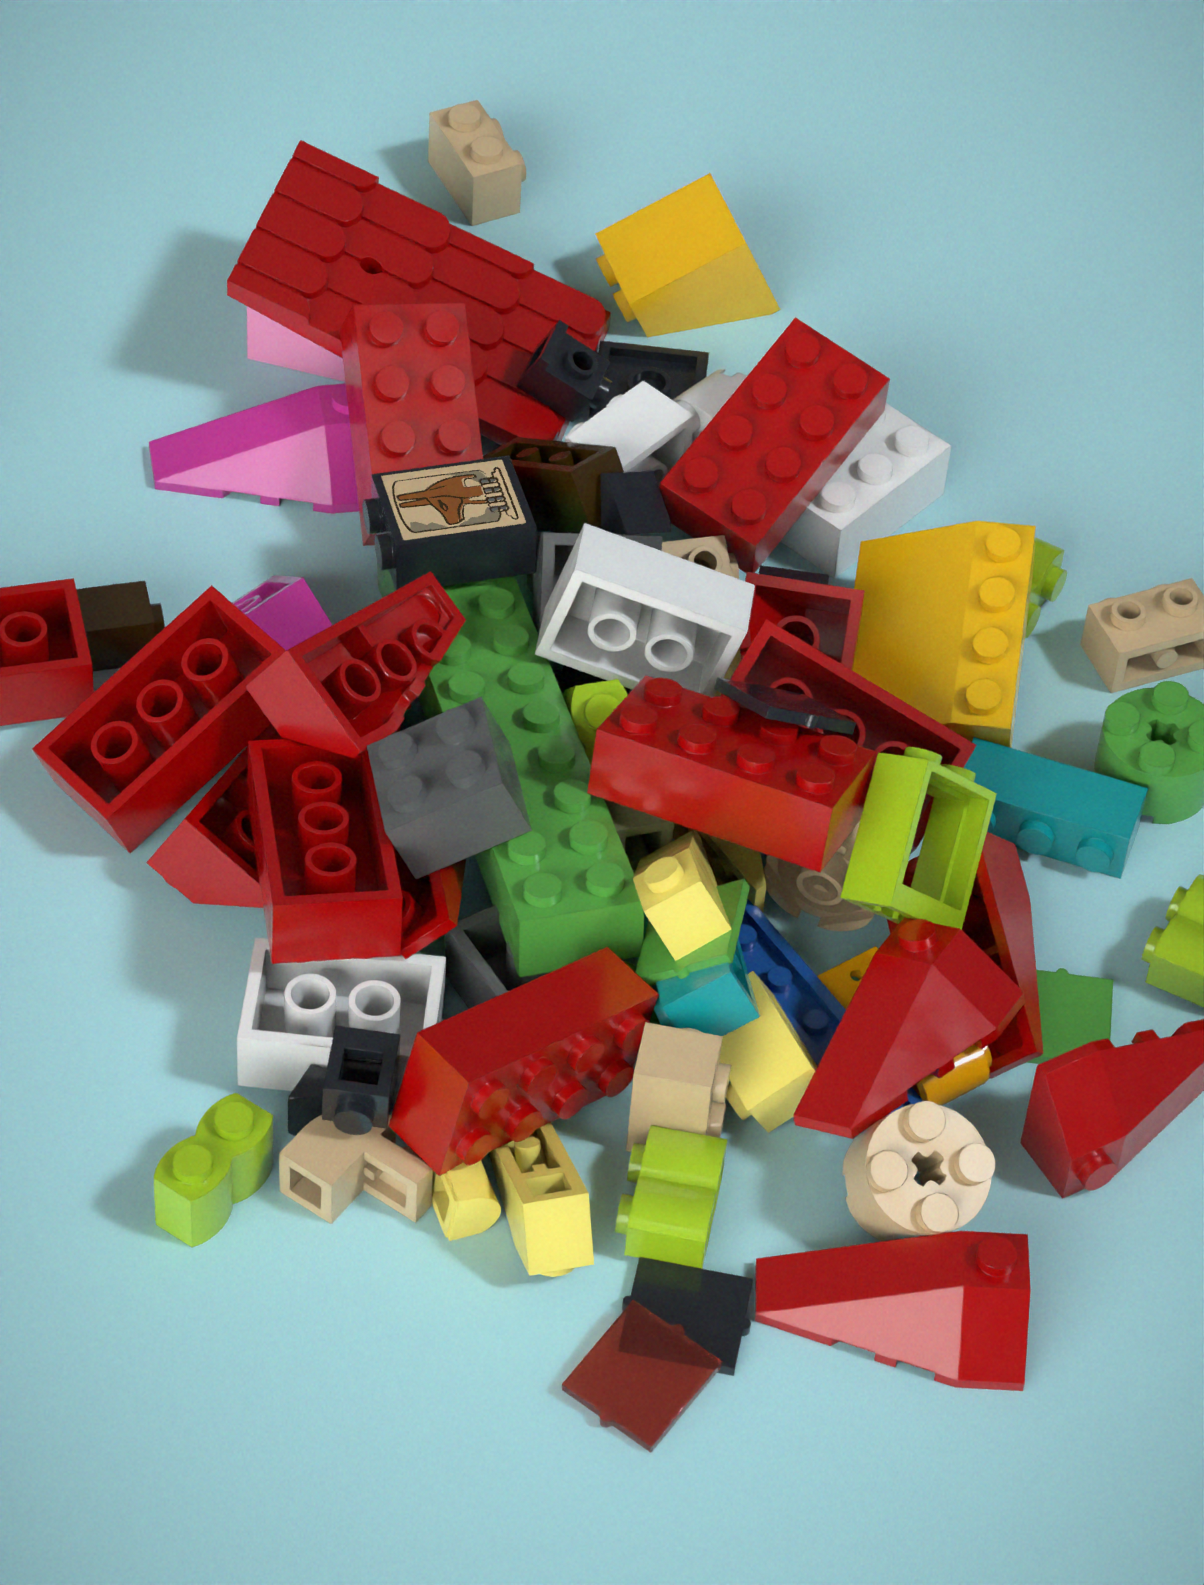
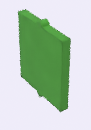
(657, 962)
(1072, 1011)

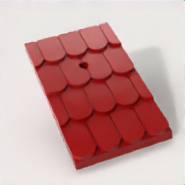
(348, 241)

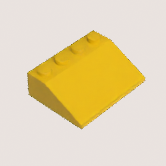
(949, 622)

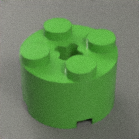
(1159, 744)

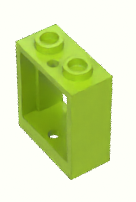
(949, 846)

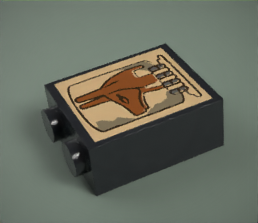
(452, 520)

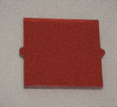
(641, 1376)

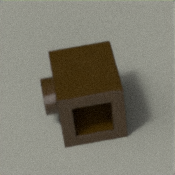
(118, 622)

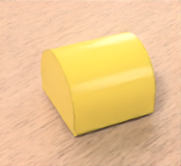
(464, 1201)

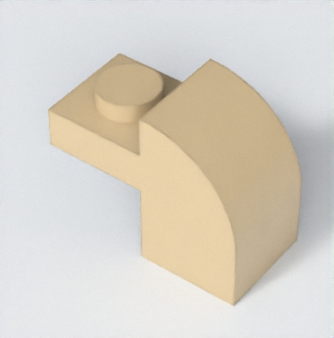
(331, 1168)

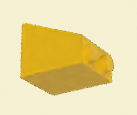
(683, 264)

